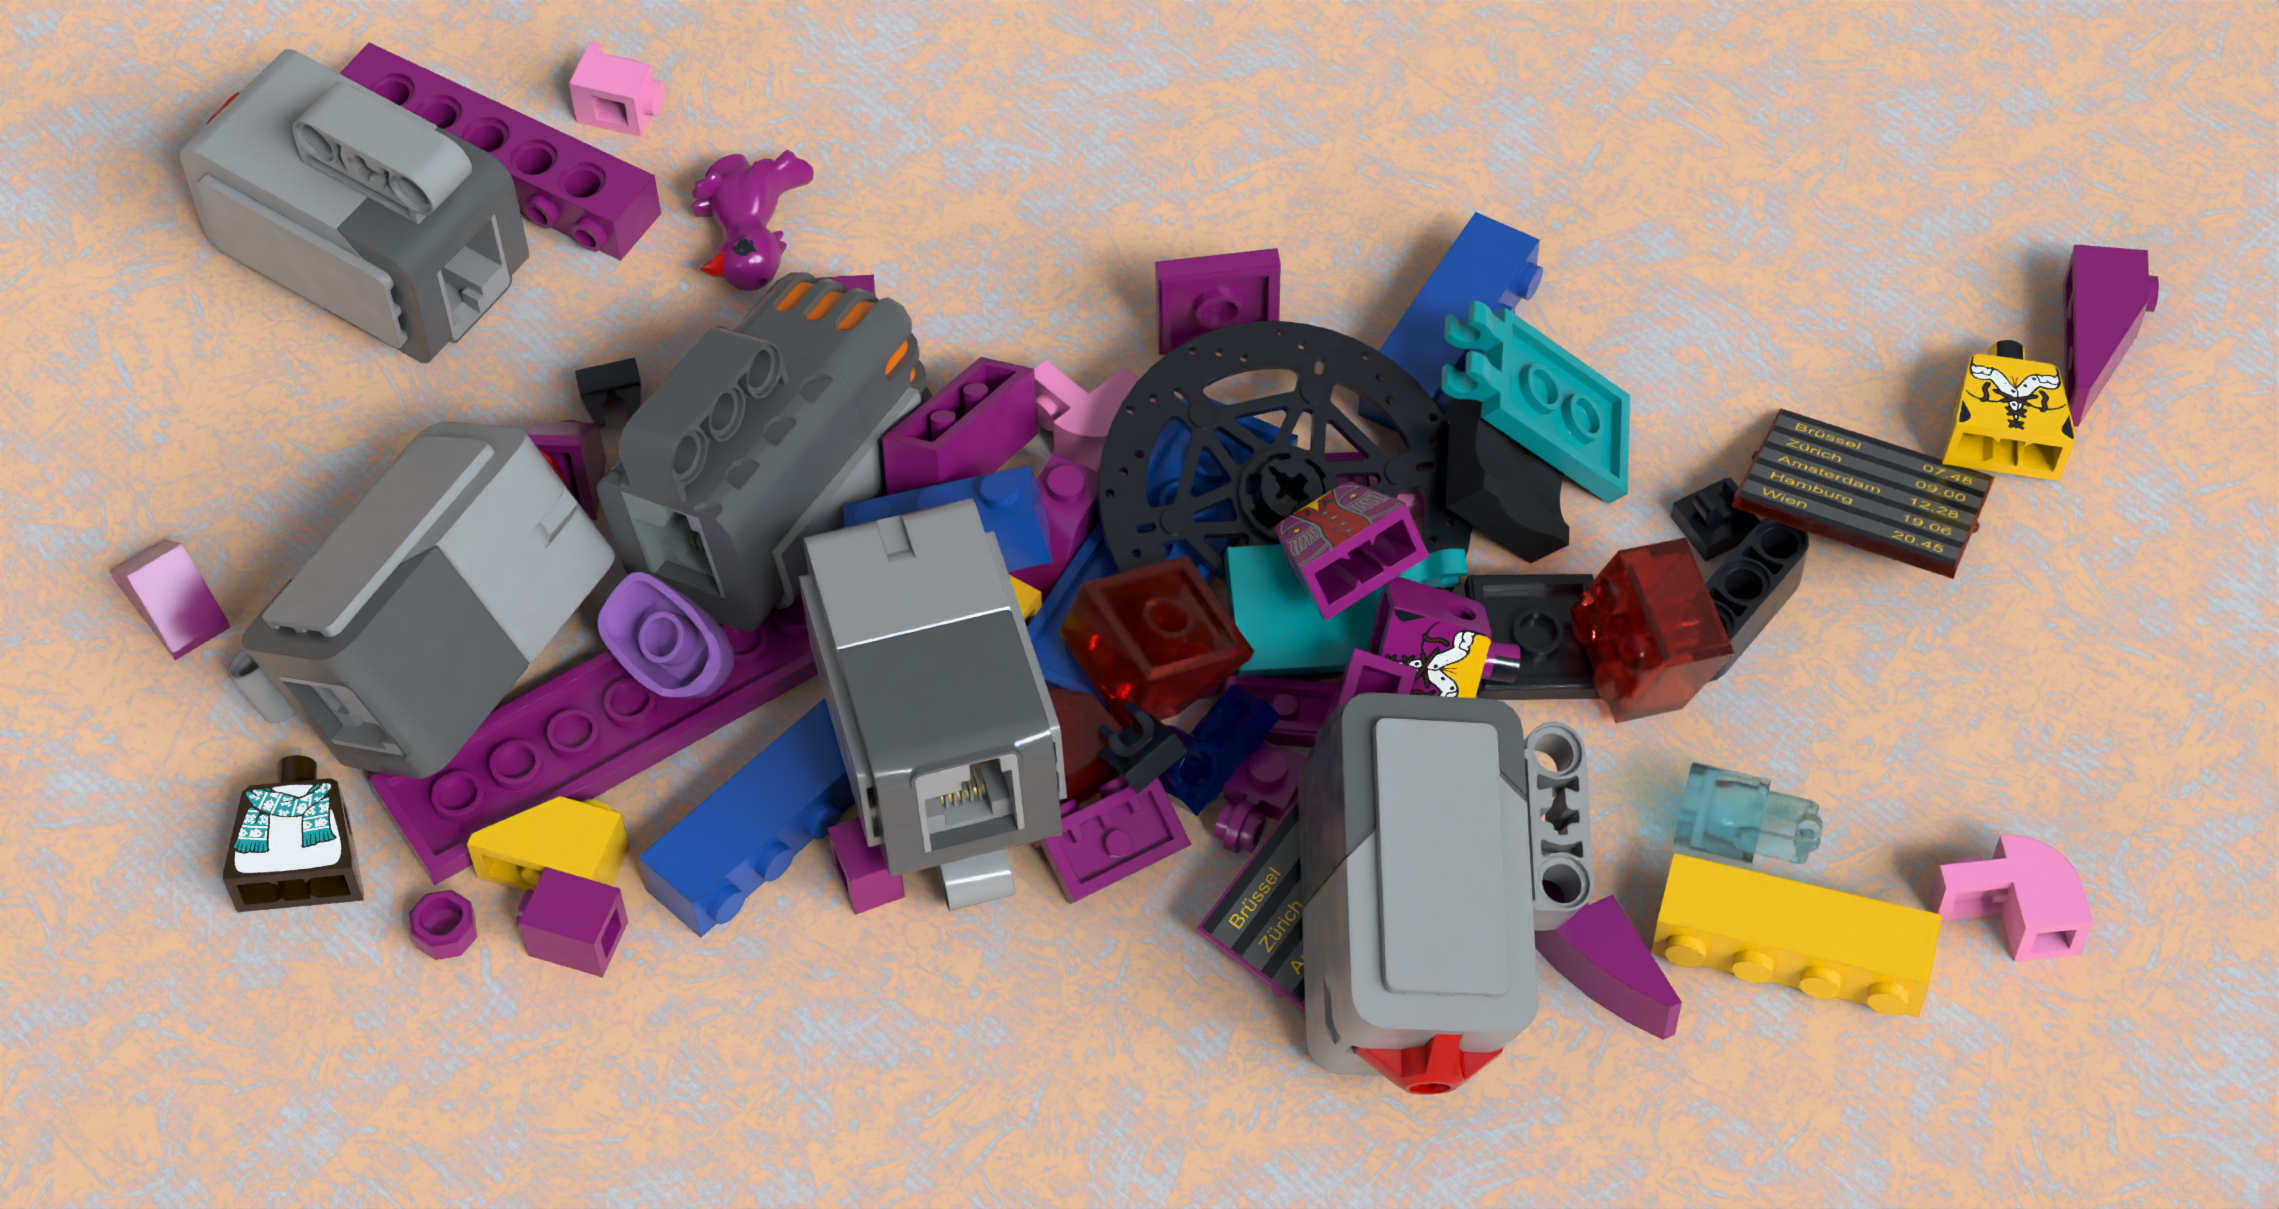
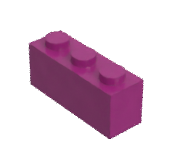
(963, 428)

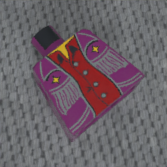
(1348, 545)

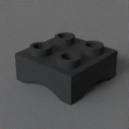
(1502, 486)

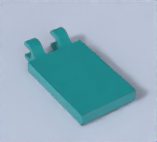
(1542, 398)
(1286, 626)

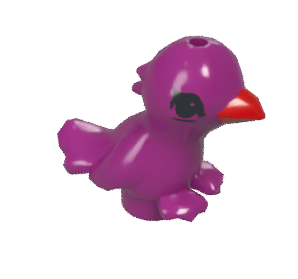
(742, 204)

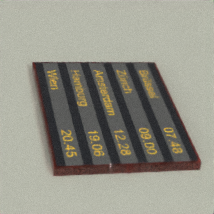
(1864, 493)

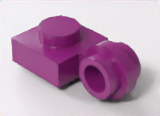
(1258, 788)

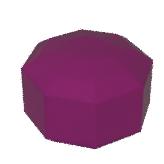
(443, 924)

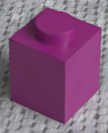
(572, 921)

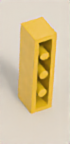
(1796, 935)

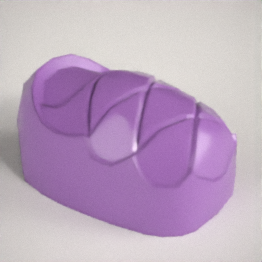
(665, 638)

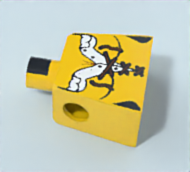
(2010, 416)

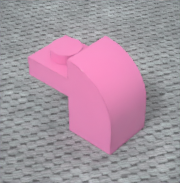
(1079, 418)
(2028, 887)

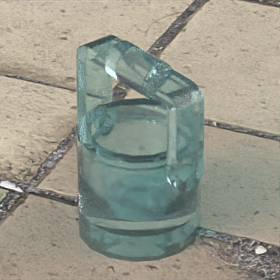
(1725, 814)

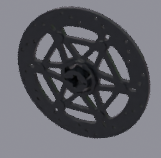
(1275, 467)

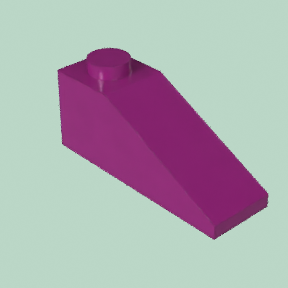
(2103, 311)

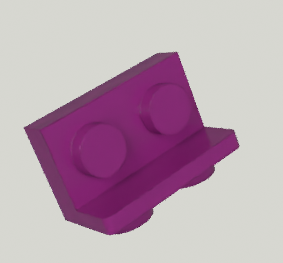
(1112, 837)

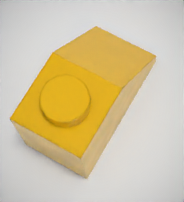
(558, 834)

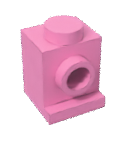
(615, 92)

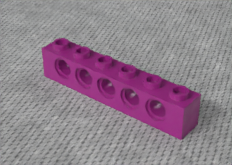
(555, 176)

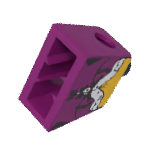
(1441, 638)

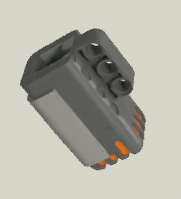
(762, 445)

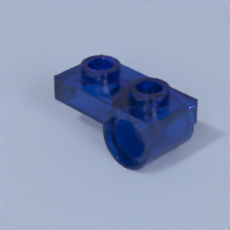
(1217, 748)

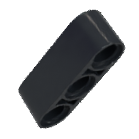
(1759, 579)

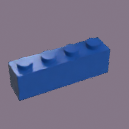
(1483, 265)
(751, 825)

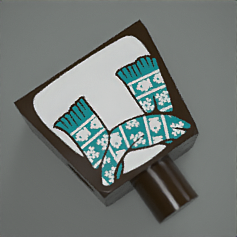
(292, 843)

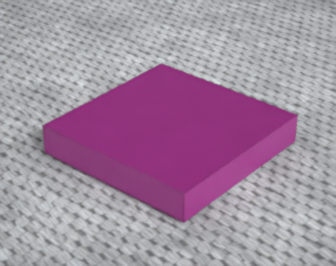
(1214, 294)

